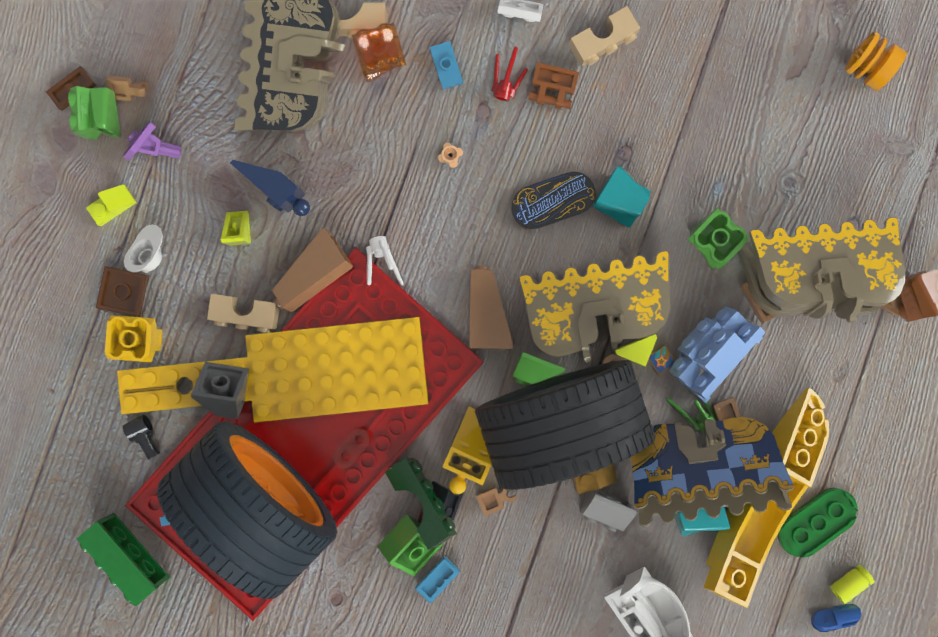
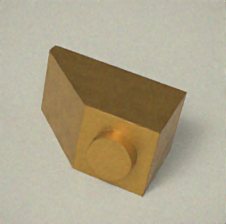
(595, 480)

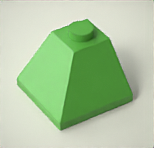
(533, 369)

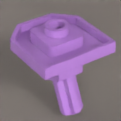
(147, 143)

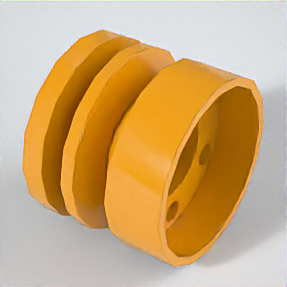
(875, 61)

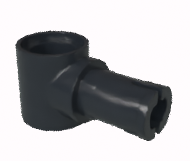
(140, 432)

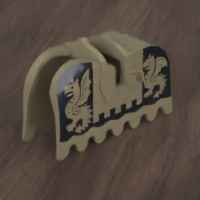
(280, 88)

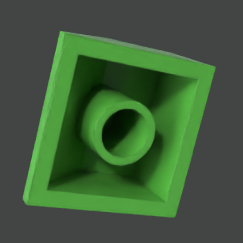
(405, 547)

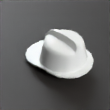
(145, 251)

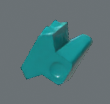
(622, 198)
(702, 522)

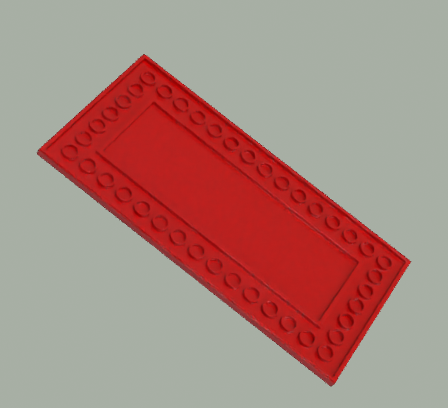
(312, 440)

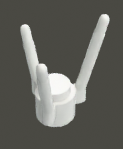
(380, 248)

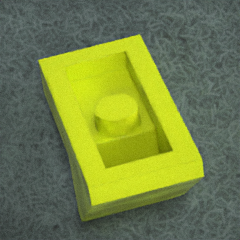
(110, 204)

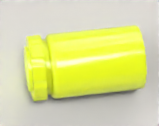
(852, 584)

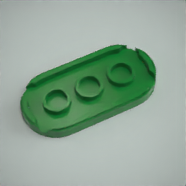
(818, 522)

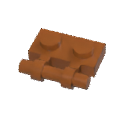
(554, 79)

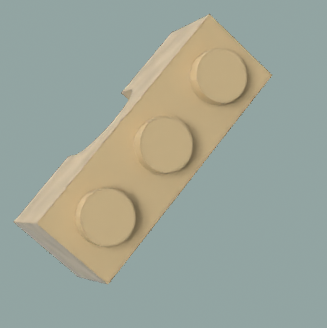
(588, 47)
(224, 310)

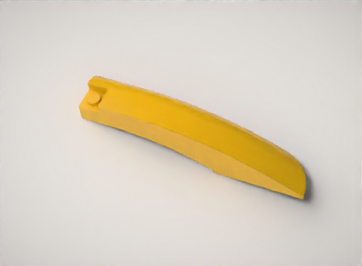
(742, 549)

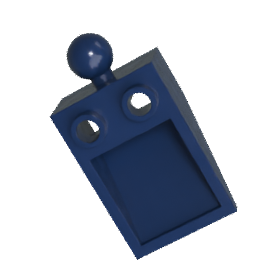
(280, 190)

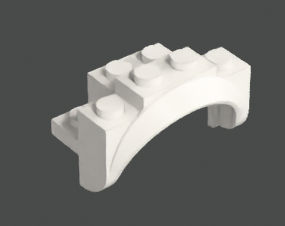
(651, 611)

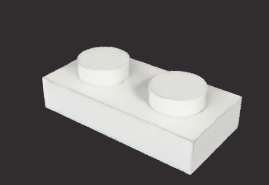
(523, 9)

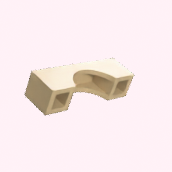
(368, 18)

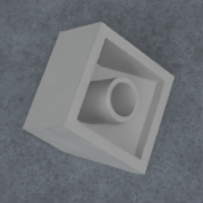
(608, 510)

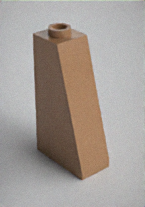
(313, 271)
(487, 316)

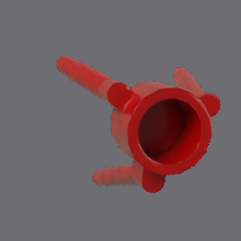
(503, 89)

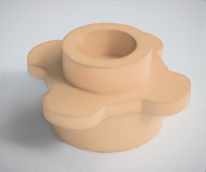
(447, 149)

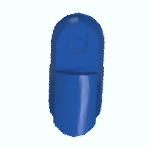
(836, 617)

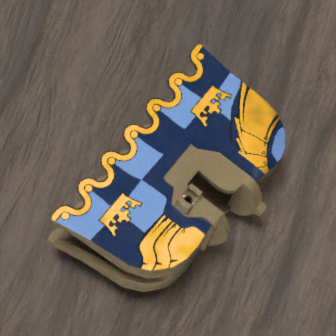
(733, 470)

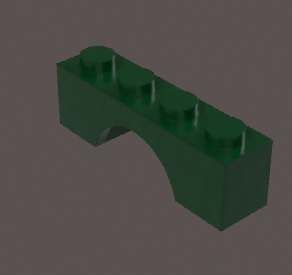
(435, 525)

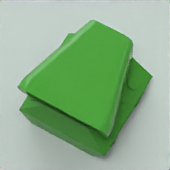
(93, 112)
(718, 238)

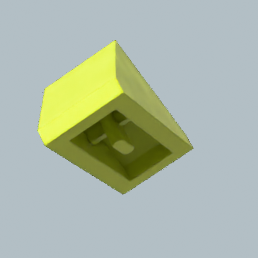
(236, 228)
(638, 350)

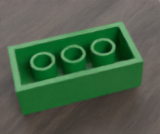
(123, 558)

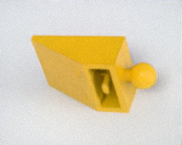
(472, 450)

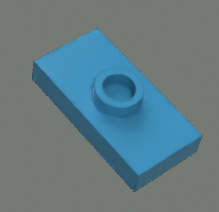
(446, 65)
(437, 579)

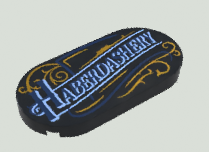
(553, 200)

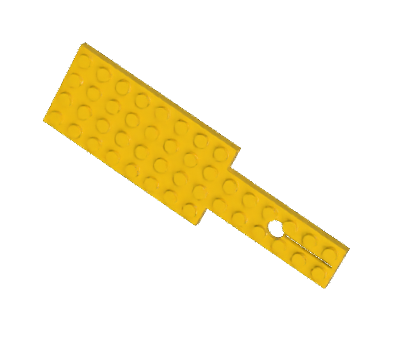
(304, 372)

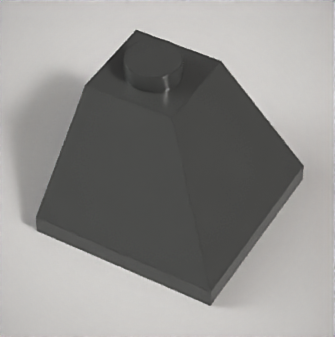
(221, 389)

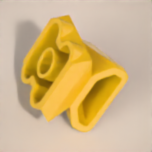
(132, 338)

